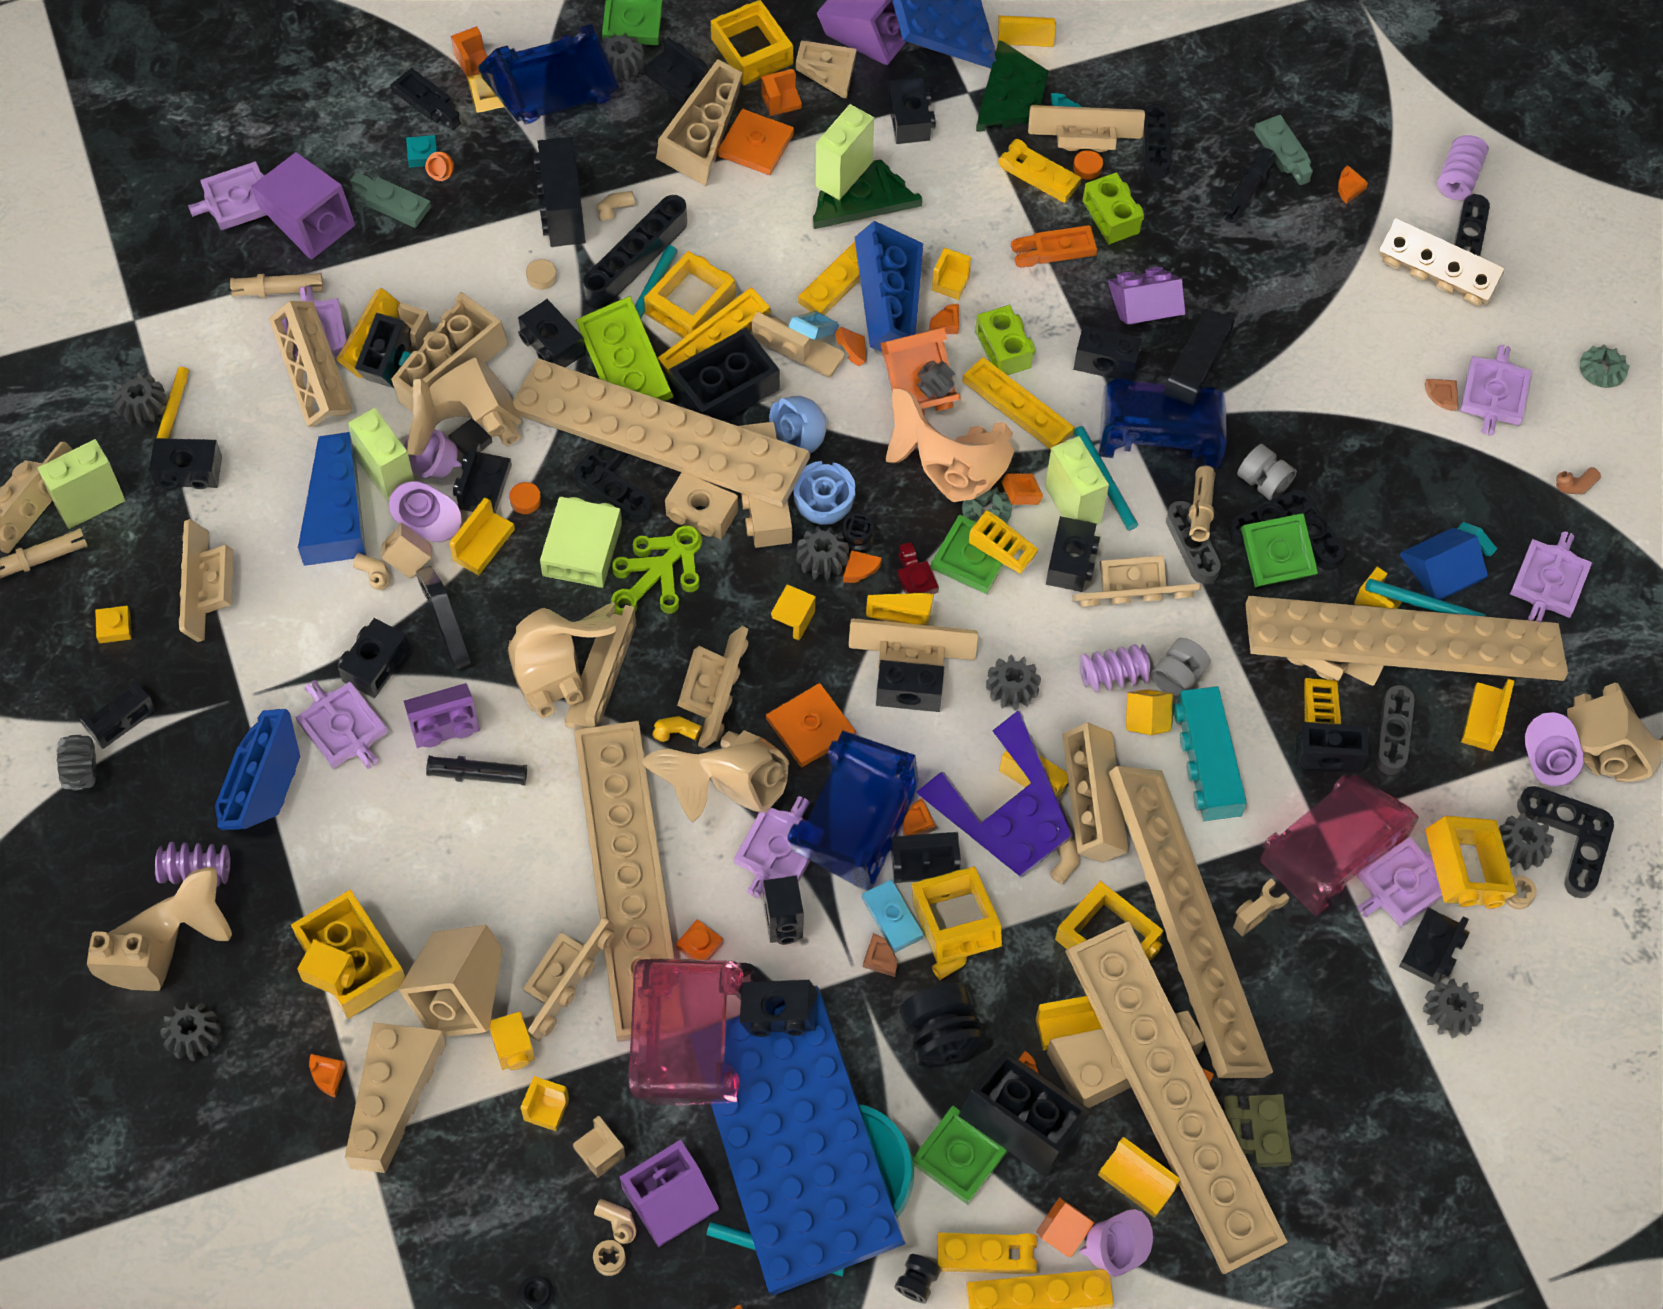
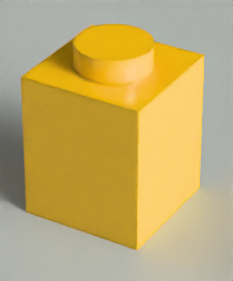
(327, 968)
(511, 1041)

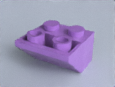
(1147, 295)
(442, 716)
(669, 1193)

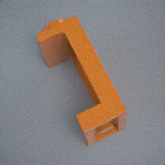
(908, 355)

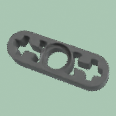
(1192, 555)
(1403, 719)

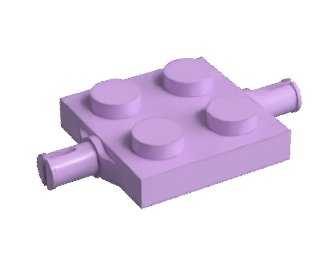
(230, 196)
(331, 320)
(1495, 390)
(1551, 577)
(341, 724)
(767, 847)
(1401, 883)

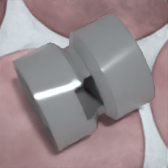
(1264, 470)
(1180, 667)

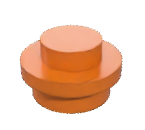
(439, 166)

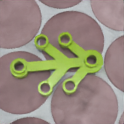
(659, 568)

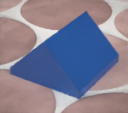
(1446, 563)

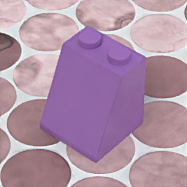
(864, 25)
(304, 204)

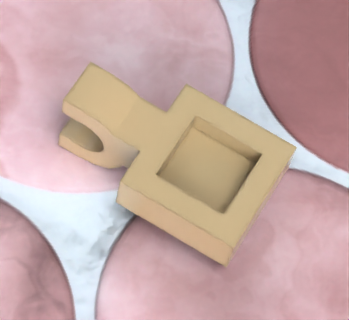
(1253, 913)

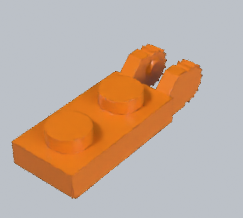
(1054, 246)

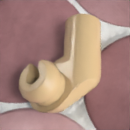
(613, 201)
(376, 570)
(1069, 861)
(620, 1218)

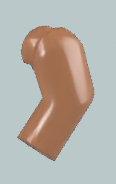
(1571, 485)

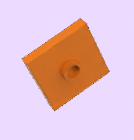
(756, 142)
(809, 724)

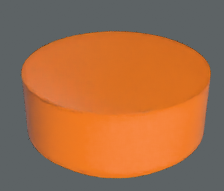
(1088, 165)
(525, 498)

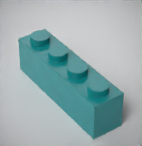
(1210, 754)

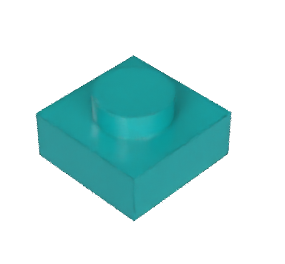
(419, 149)

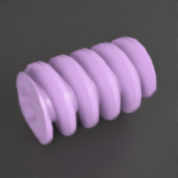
(1462, 167)
(1115, 667)
(177, 865)

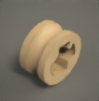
(1530, 888)
(608, 1246)

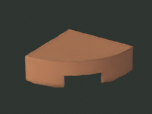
(1443, 393)
(880, 956)

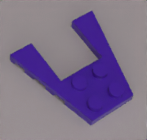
(1024, 827)

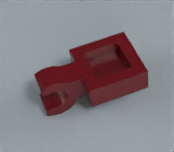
(915, 576)

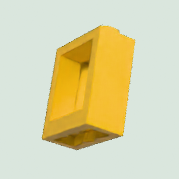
(762, 62)
(676, 318)
(1444, 843)
(1102, 895)
(949, 942)

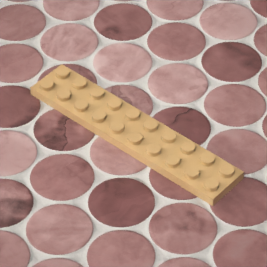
(661, 432)
(1405, 638)
(623, 856)
(1190, 924)
(1176, 1097)

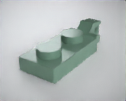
(1290, 154)
(391, 199)

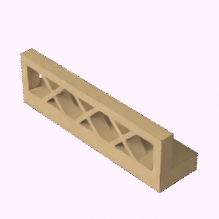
(313, 357)
(602, 672)

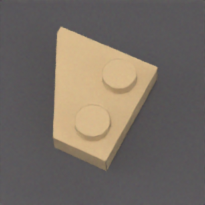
(827, 65)

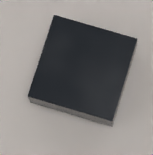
(470, 433)

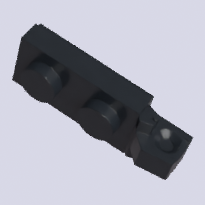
(426, 98)

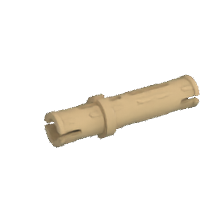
(275, 284)
(1201, 511)
(41, 553)

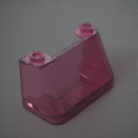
(1337, 840)
(681, 1031)

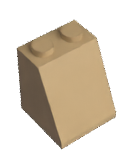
(455, 980)

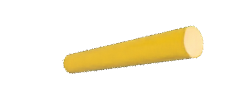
(173, 403)

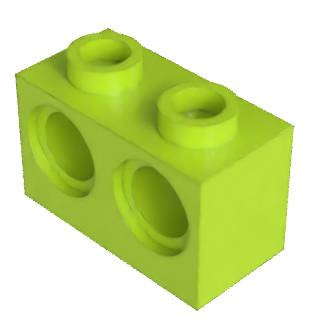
(1113, 208)
(1000, 343)

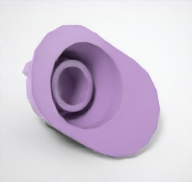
(437, 458)
(425, 511)
(1554, 749)
(1119, 1242)

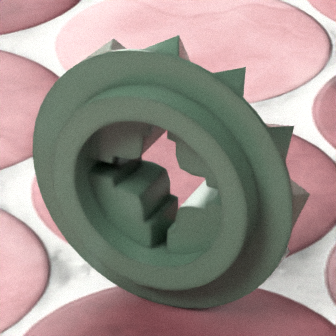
(1595, 372)
(1000, 506)

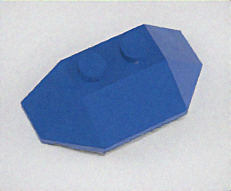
(259, 772)

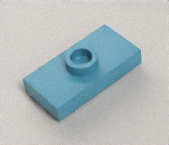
(813, 325)
(892, 916)

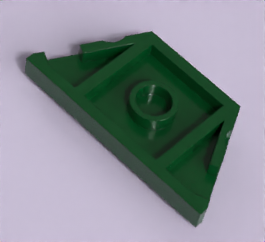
(1011, 89)
(873, 194)

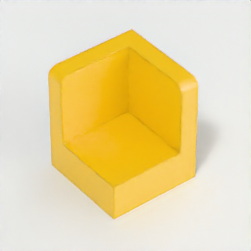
(482, 95)
(951, 273)
(1371, 599)
(794, 609)
(1149, 711)
(545, 1103)

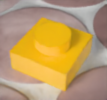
(113, 624)

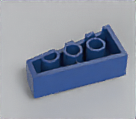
(889, 282)
(332, 512)

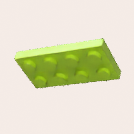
(623, 349)

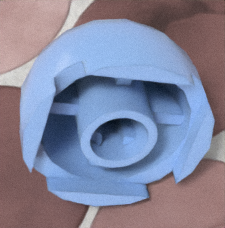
(799, 422)
(824, 493)

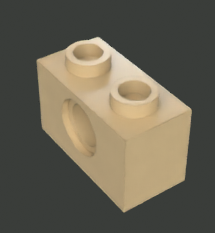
(694, 492)

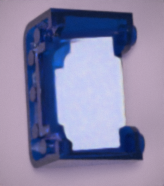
(550, 76)
(1145, 416)
(858, 809)

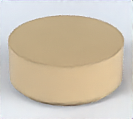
(541, 274)

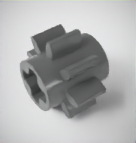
(935, 379)

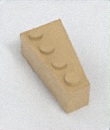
(700, 125)
(462, 335)
(1091, 1067)
(392, 1080)

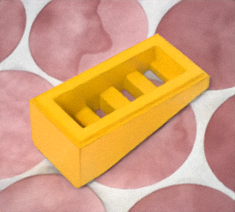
(1000, 528)
(901, 608)
(1309, 703)

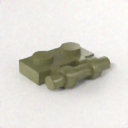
(1267, 1128)

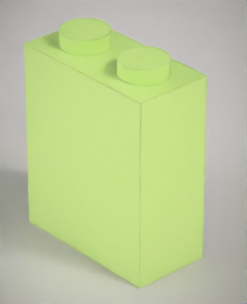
(844, 151)
(380, 452)
(1076, 482)
(81, 484)
(581, 541)

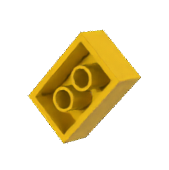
(348, 928)

